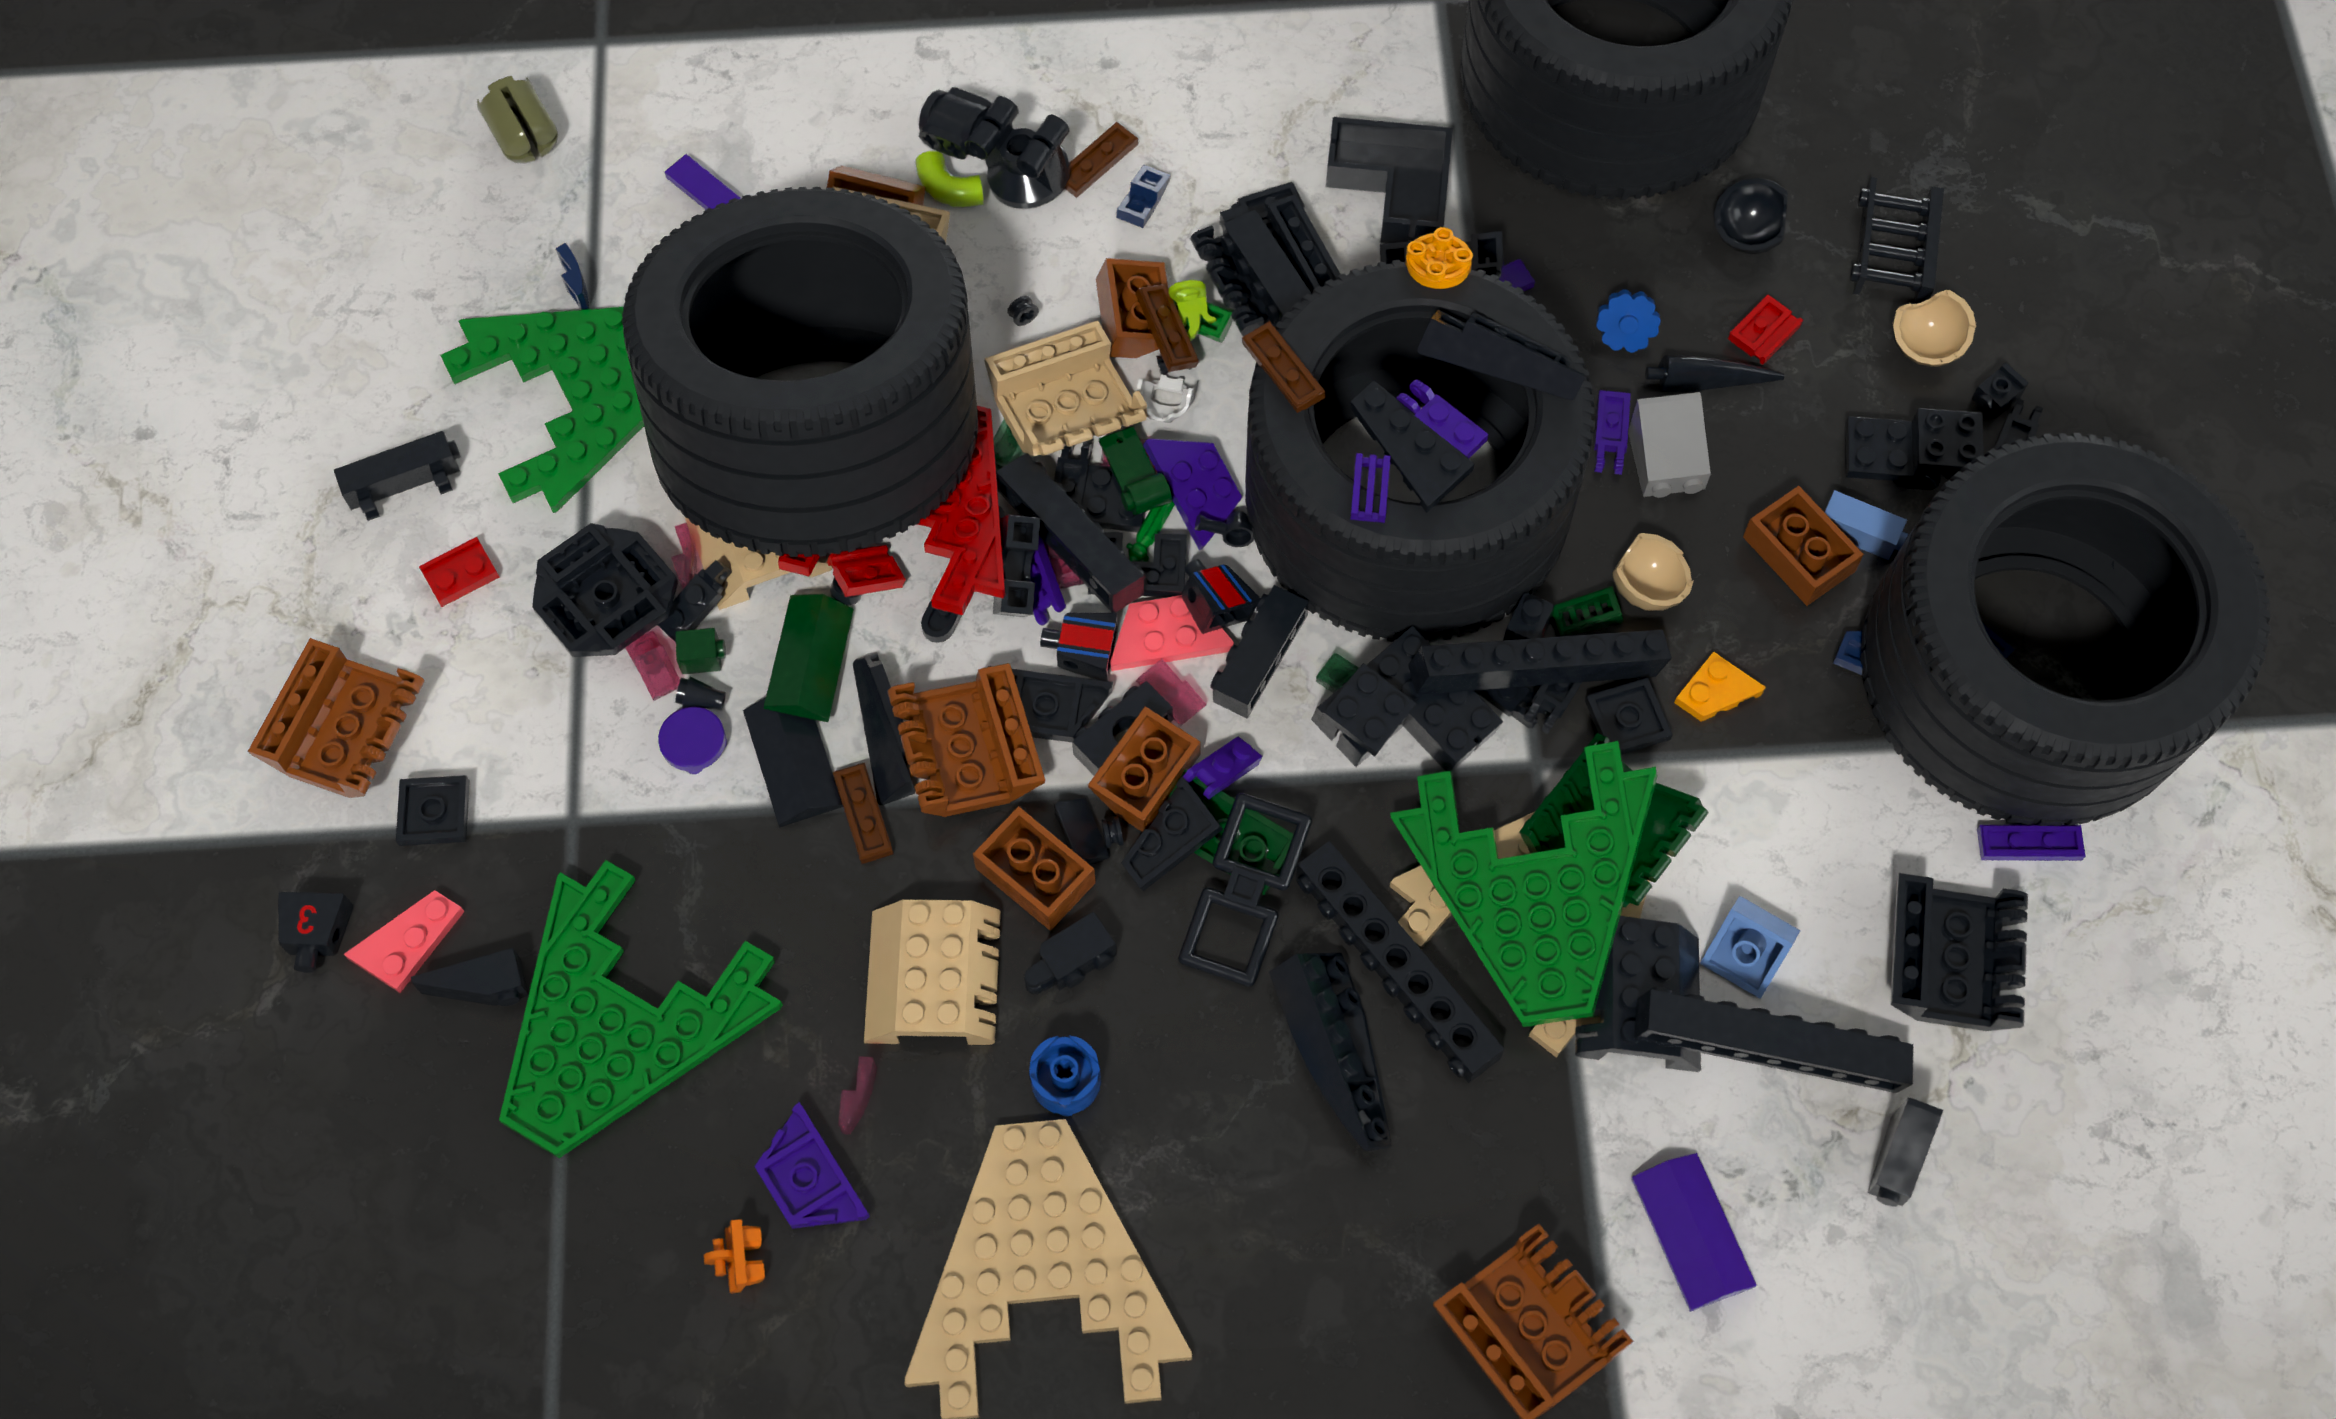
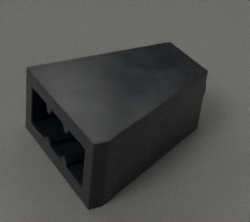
(1904, 1151)

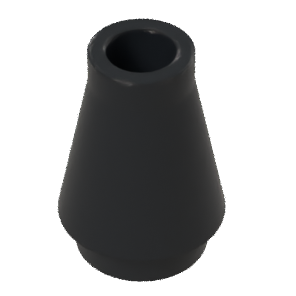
(699, 694)

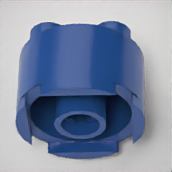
(1065, 1055)

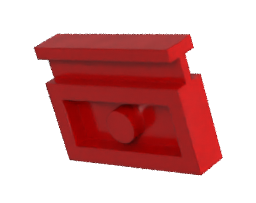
(1765, 329)
(459, 571)
(866, 571)

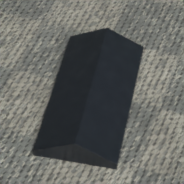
(792, 764)

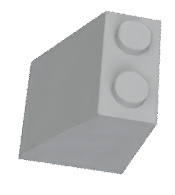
(1670, 444)

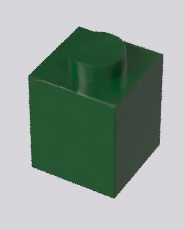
(699, 651)

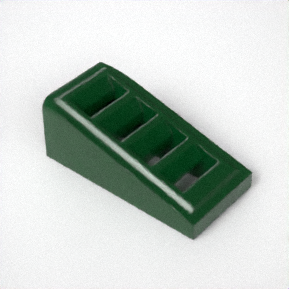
(1593, 599)

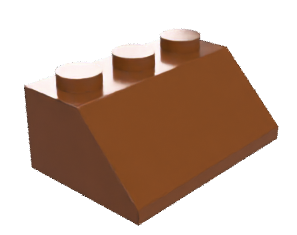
(876, 185)
(1120, 308)
(1144, 768)

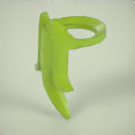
(1191, 304)

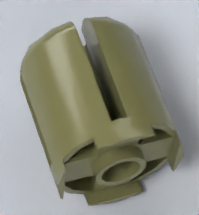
(512, 99)

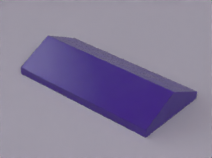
(1693, 1231)

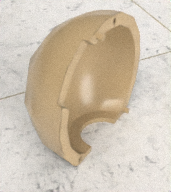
(1935, 329)
(1653, 573)

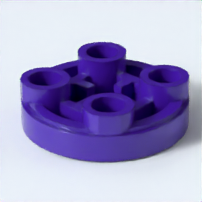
(692, 739)

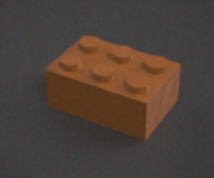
(1803, 545)
(1034, 868)

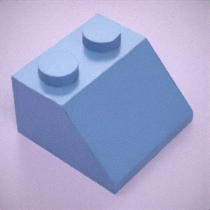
(1750, 947)

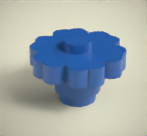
(1628, 321)

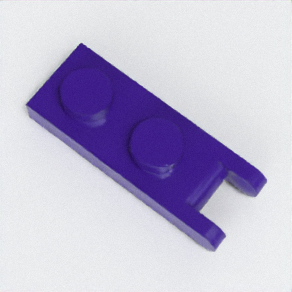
(1046, 586)
(1224, 766)

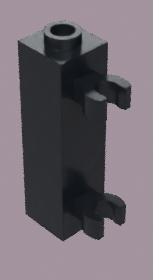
(397, 471)

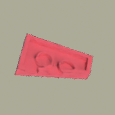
(406, 941)

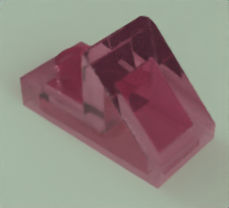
(653, 665)

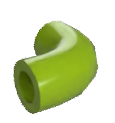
(944, 186)

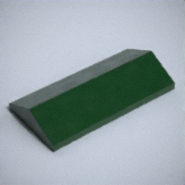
(809, 657)
(1257, 840)

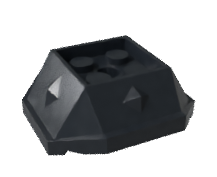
(588, 568)

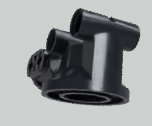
(1022, 164)

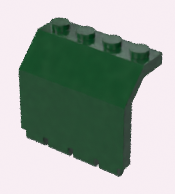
(1662, 835)

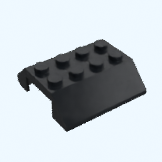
(1298, 241)
(1956, 956)
(1641, 958)

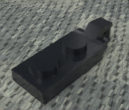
(1259, 202)
(696, 600)

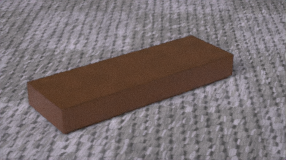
(1099, 158)
(1167, 327)
(1283, 367)
(863, 813)

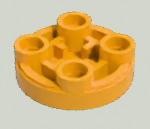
(1439, 259)

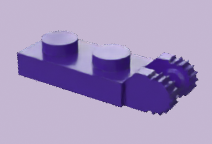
(1444, 419)
(1611, 428)

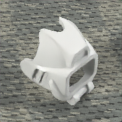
(1162, 412)

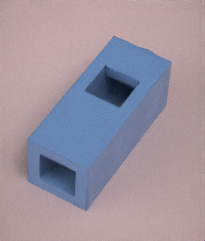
(1867, 525)

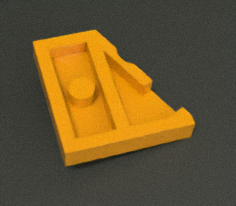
(1717, 688)

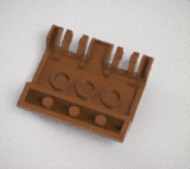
(334, 720)
(968, 743)
(1531, 1326)

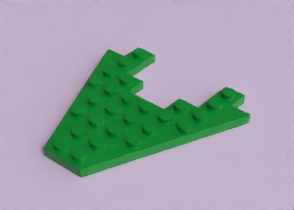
(594, 373)
(1541, 916)
(597, 1048)

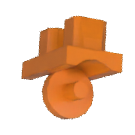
(740, 1272)

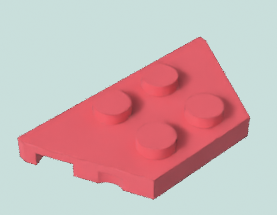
(1163, 631)

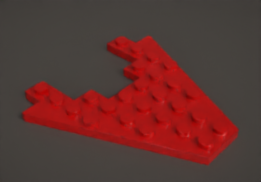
(962, 529)

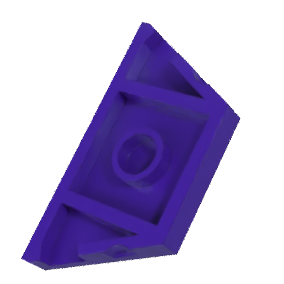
(1196, 482)
(807, 1177)

